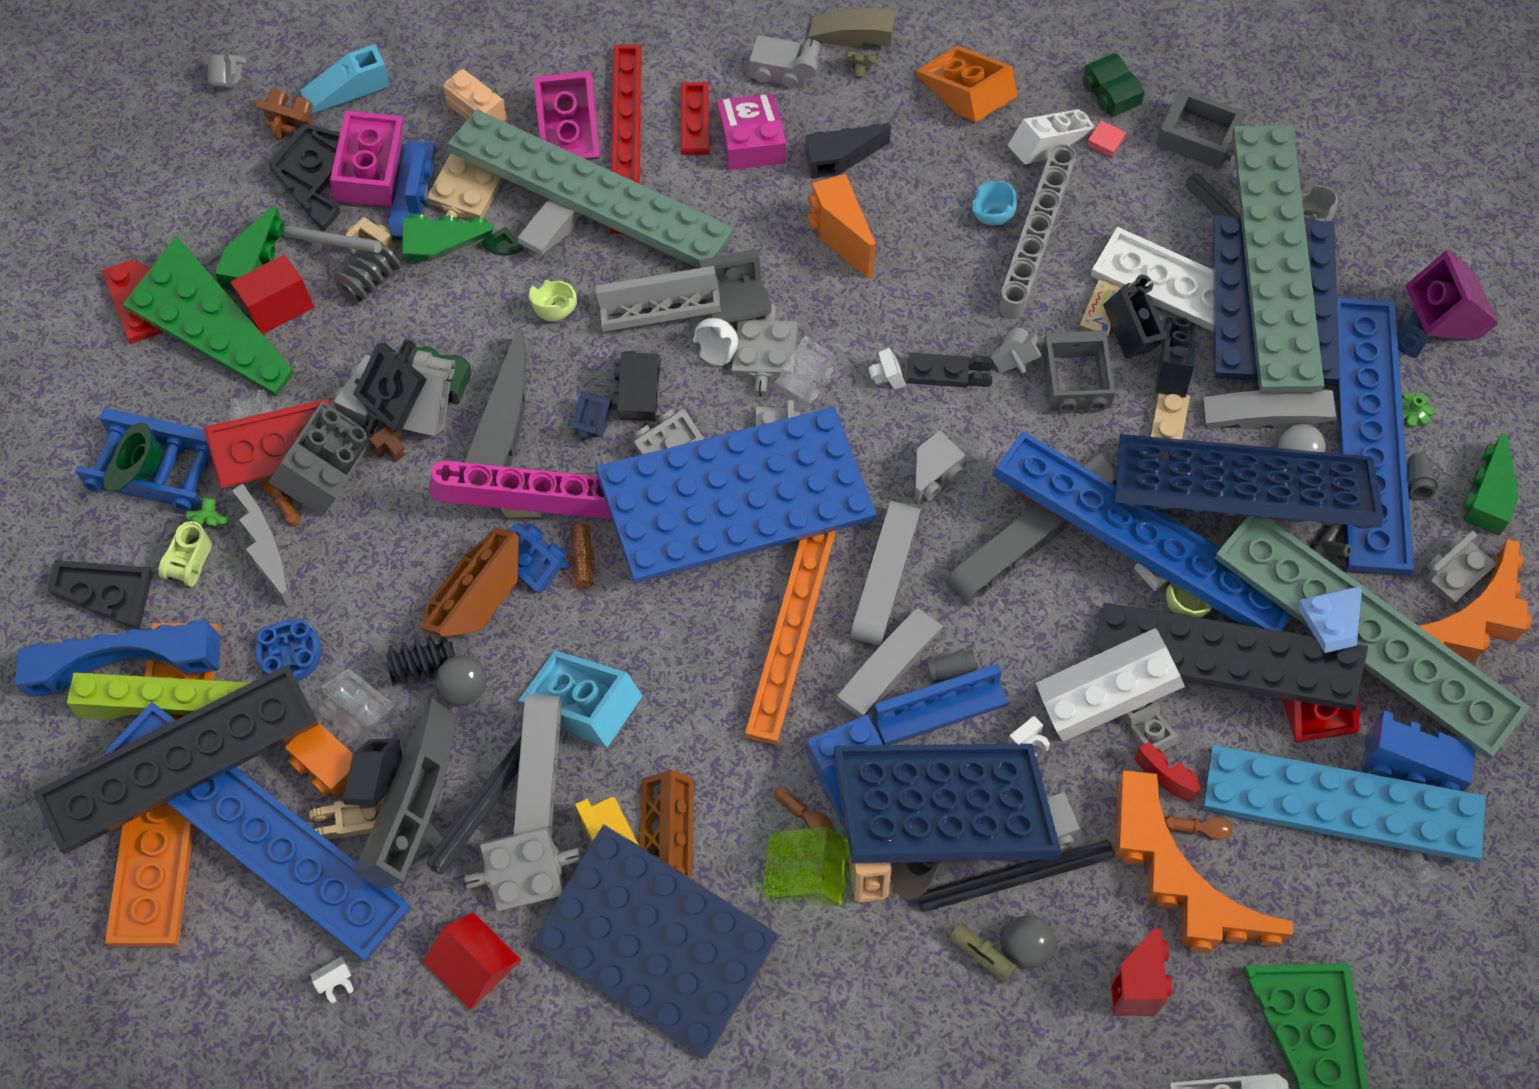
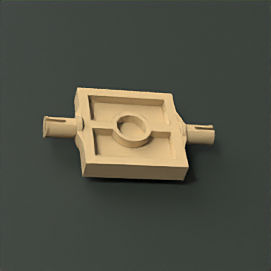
(464, 189)

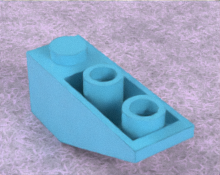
(348, 79)

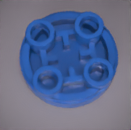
(288, 644)

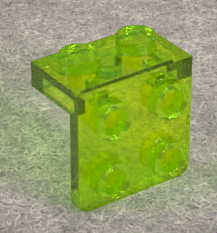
(806, 865)

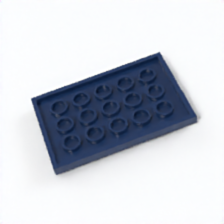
(1231, 302)
(944, 803)
(655, 941)

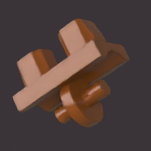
(275, 108)

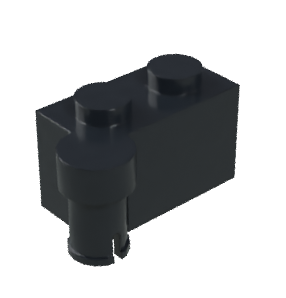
(1135, 318)
(637, 386)

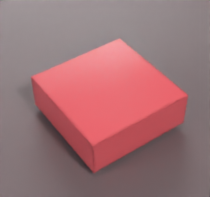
(1106, 138)

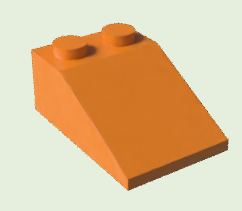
(969, 82)
(842, 223)

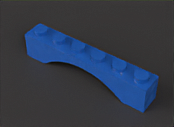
(50, 667)

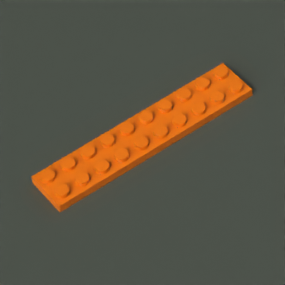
(153, 862)

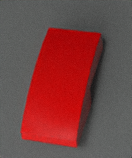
(1176, 780)

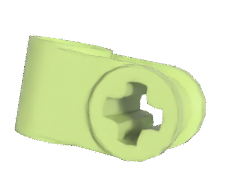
(186, 560)

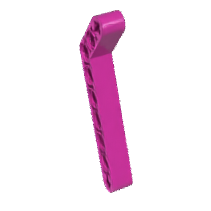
(454, 484)

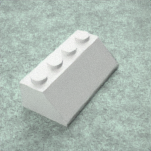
(1109, 684)

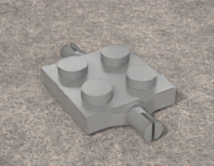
(764, 349)
(522, 868)

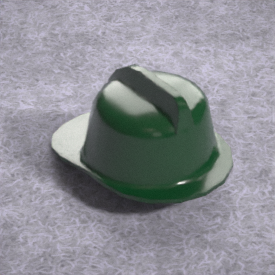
(135, 458)

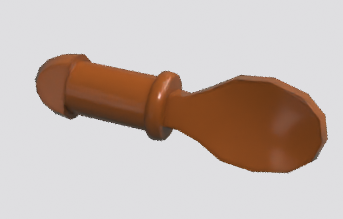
(282, 501)
(811, 818)
(1213, 828)

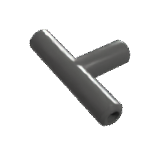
(1327, 545)

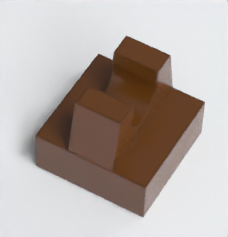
(387, 442)

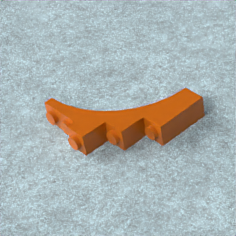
(1493, 614)
(1173, 881)

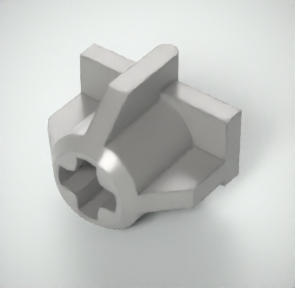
(224, 70)
(1016, 351)

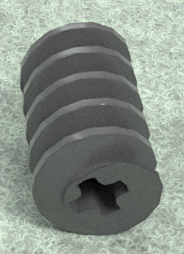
(365, 271)

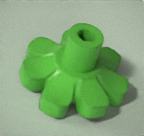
(1415, 410)
(207, 513)

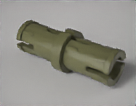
(967, 941)

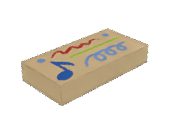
(1095, 315)

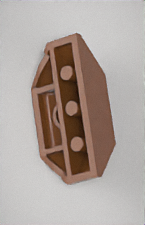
(474, 587)

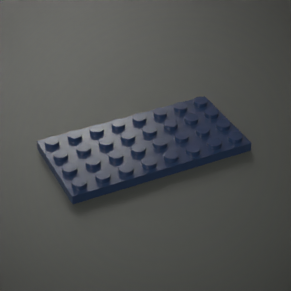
(1248, 481)

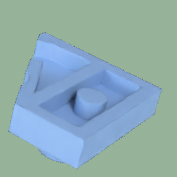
(1333, 618)

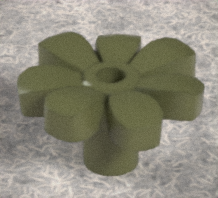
(861, 62)

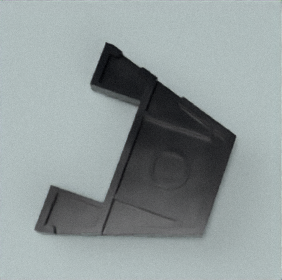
(306, 168)

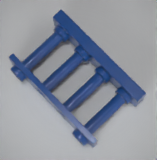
(175, 437)

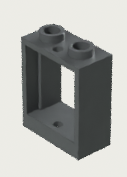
(1194, 146)
(1078, 345)

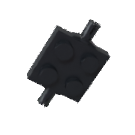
(389, 386)

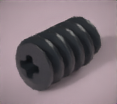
(418, 659)

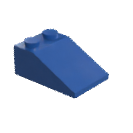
(820, 754)

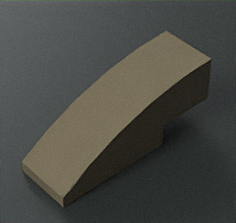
(854, 27)

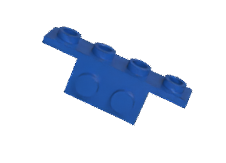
(412, 184)

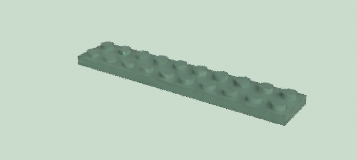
(589, 189)
(1277, 260)
(1398, 649)

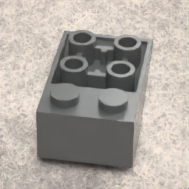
(321, 459)

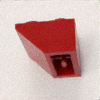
(1141, 981)

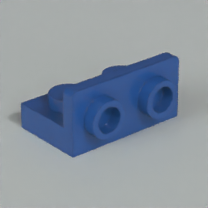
(536, 558)

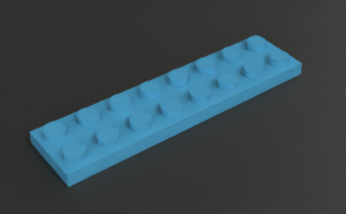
(1345, 803)

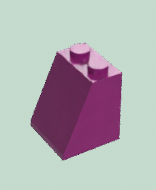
(1451, 300)

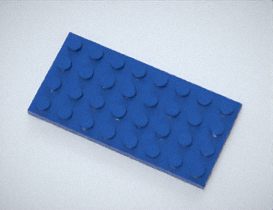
(734, 494)

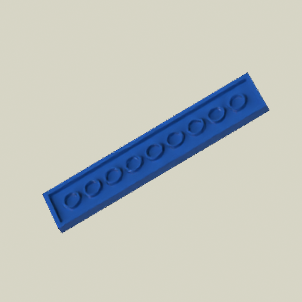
(1374, 427)
(1134, 531)
(283, 851)

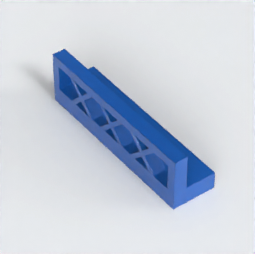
(939, 705)

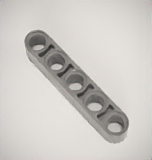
(885, 573)
(538, 763)

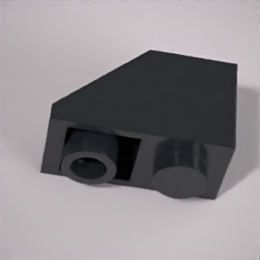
(372, 772)

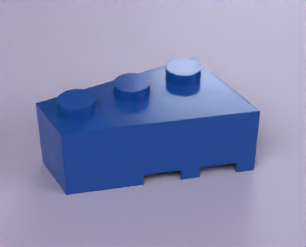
(1417, 756)

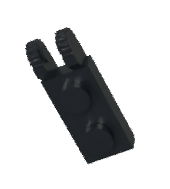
(948, 370)

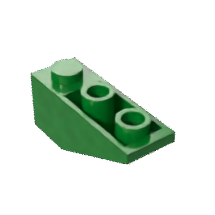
(431, 239)
(250, 248)
(1496, 489)

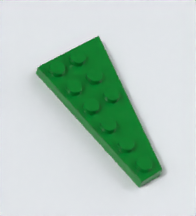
(196, 310)
(1312, 1022)

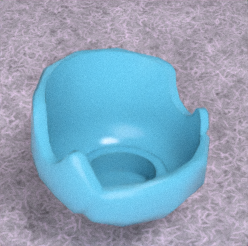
(994, 198)

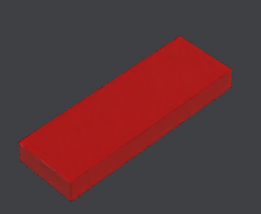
(695, 118)

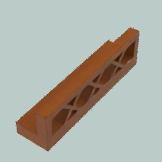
(675, 810)

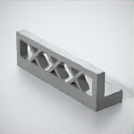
(658, 294)

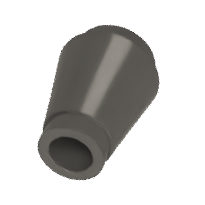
(1420, 477)
(952, 665)

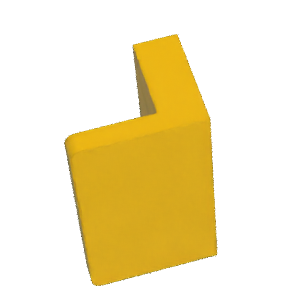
(605, 813)

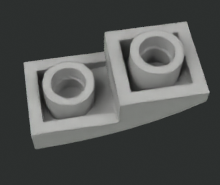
(1150, 726)

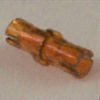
(581, 556)

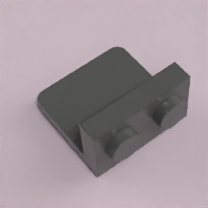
(739, 286)

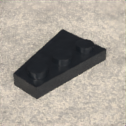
(103, 588)

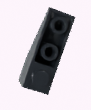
(840, 150)
(1176, 357)

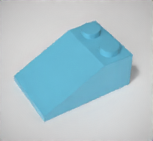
(592, 696)

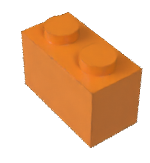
(322, 759)

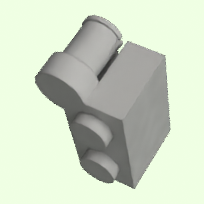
(781, 61)
(431, 405)

